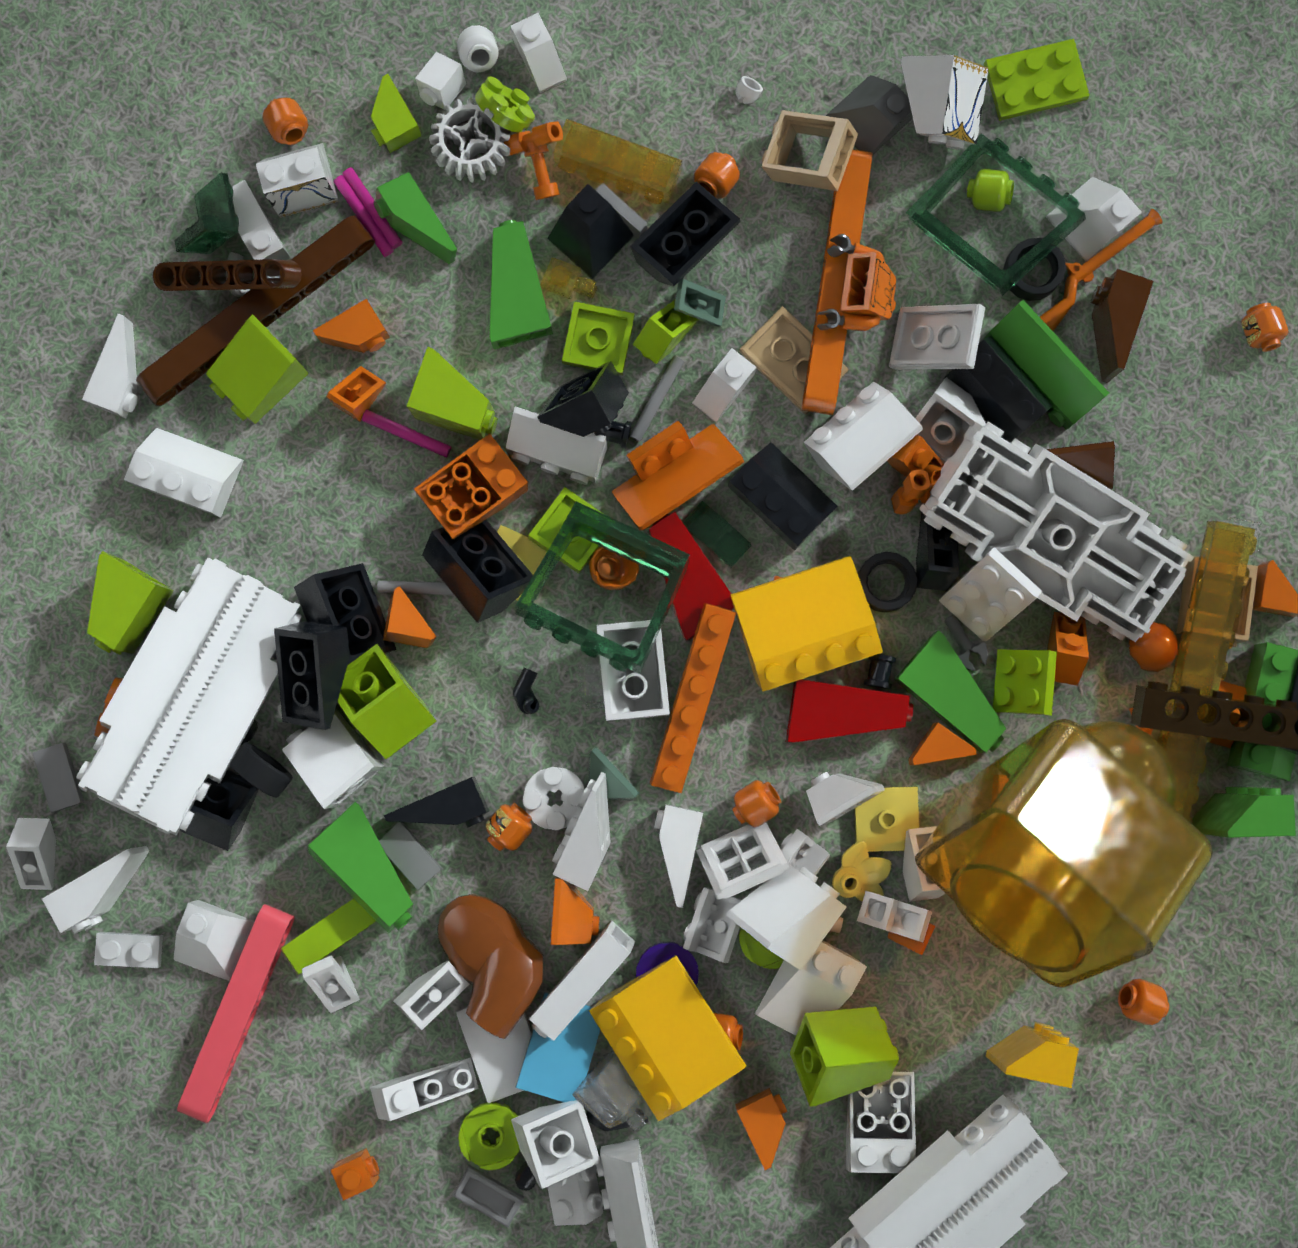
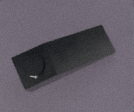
(936, 557)
(449, 806)

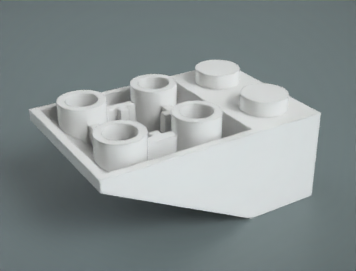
(585, 837)
(882, 1126)

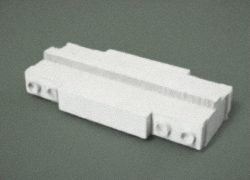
(1060, 529)
(188, 697)
(962, 1188)

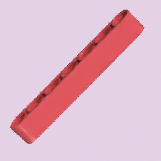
(235, 1013)

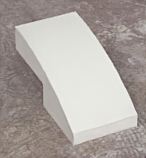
(894, 916)

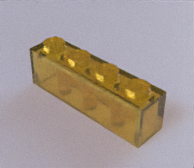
(617, 162)

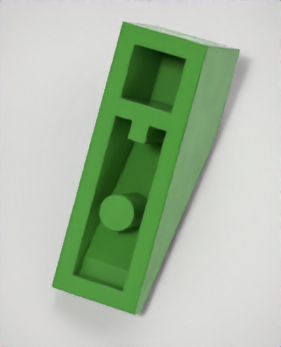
(412, 216)

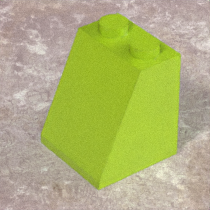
(254, 371)
(449, 399)
(123, 604)
(382, 703)
(842, 1053)

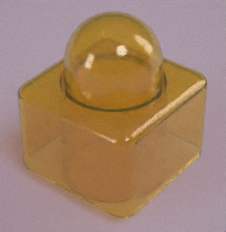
(1070, 850)

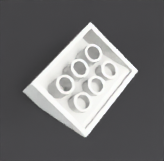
(627, 1196)

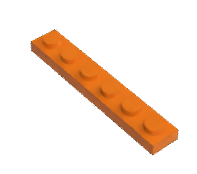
(692, 698)

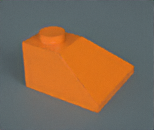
(572, 916)

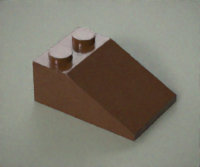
(1116, 319)

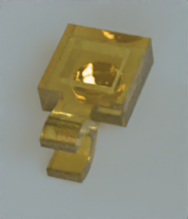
(564, 279)

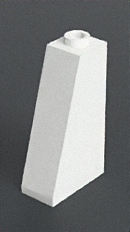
(582, 981)

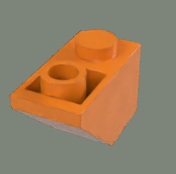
(917, 456)
(1071, 644)

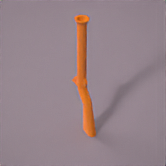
(1085, 271)

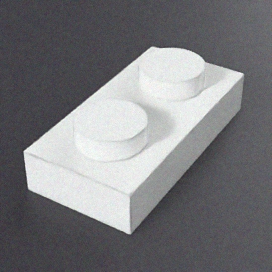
(128, 950)

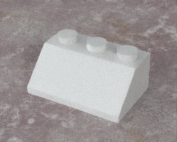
(862, 436)
(555, 448)
(184, 471)
(627, 692)

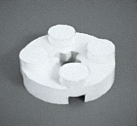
(536, 797)

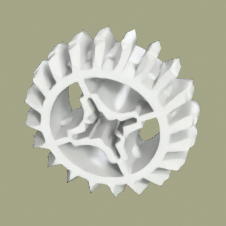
(447, 129)

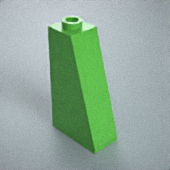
(516, 294)
(949, 691)
(360, 865)

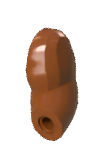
(494, 957)

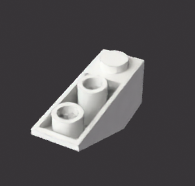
(423, 1089)

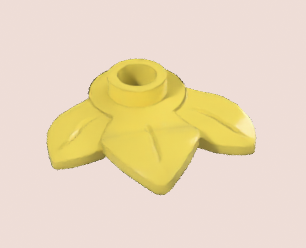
(865, 872)

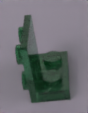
(215, 218)

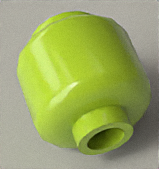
(990, 190)

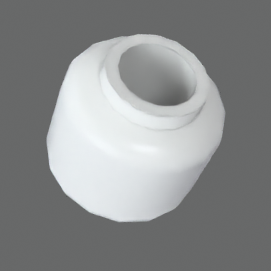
(477, 48)

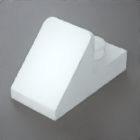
(331, 983)

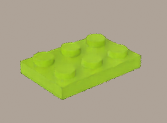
(1036, 79)

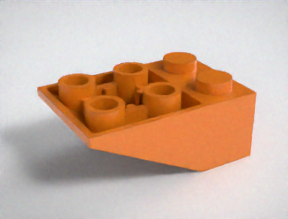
(472, 487)

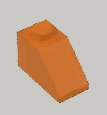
(354, 329)
(763, 1123)

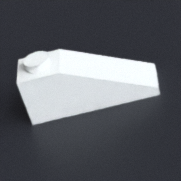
(255, 227)
(114, 377)
(678, 841)

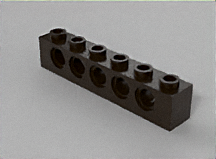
(1150, 713)

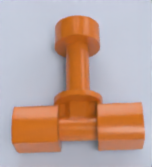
(534, 146)
(914, 488)

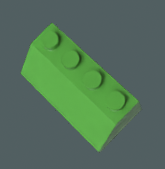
(1048, 365)
(1271, 677)
(1247, 813)

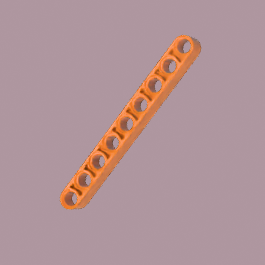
(829, 344)

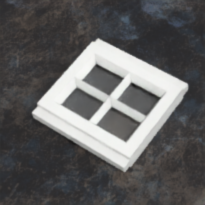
(742, 860)

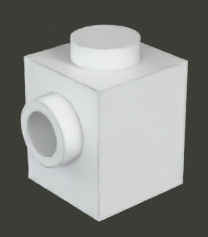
(440, 81)

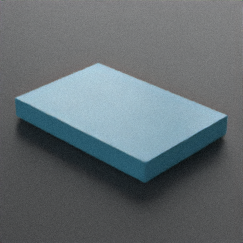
(560, 1065)

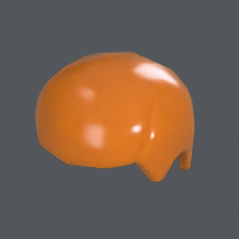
(612, 570)
(1155, 649)

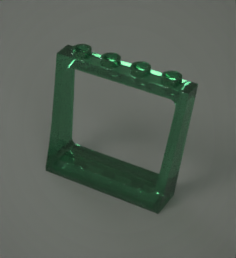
(997, 278)
(626, 542)

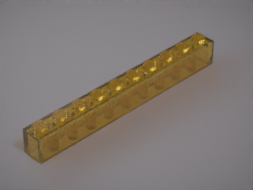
(1205, 644)

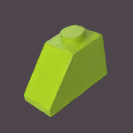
(392, 118)
(663, 332)

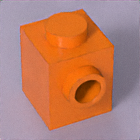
(355, 1173)

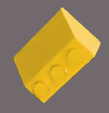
(1036, 1055)

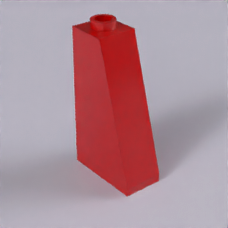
(701, 580)
(835, 710)

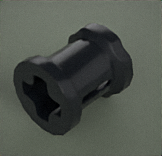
(619, 433)
(880, 671)

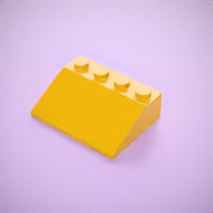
(806, 623)
(667, 1038)

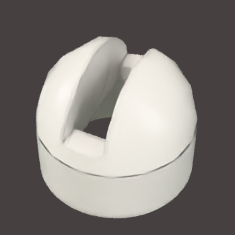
(748, 89)

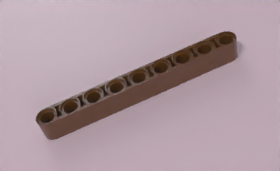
(201, 349)

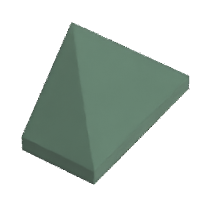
(700, 302)
(617, 785)

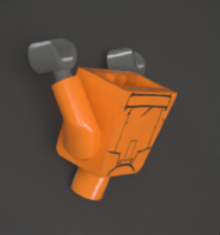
(866, 290)

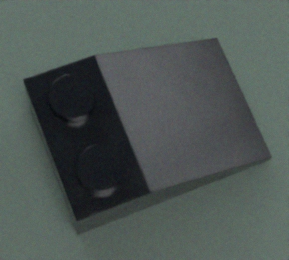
(310, 671)

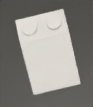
(93, 894)
(820, 986)

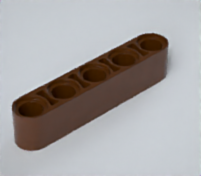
(238, 275)

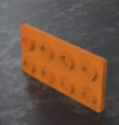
(673, 471)

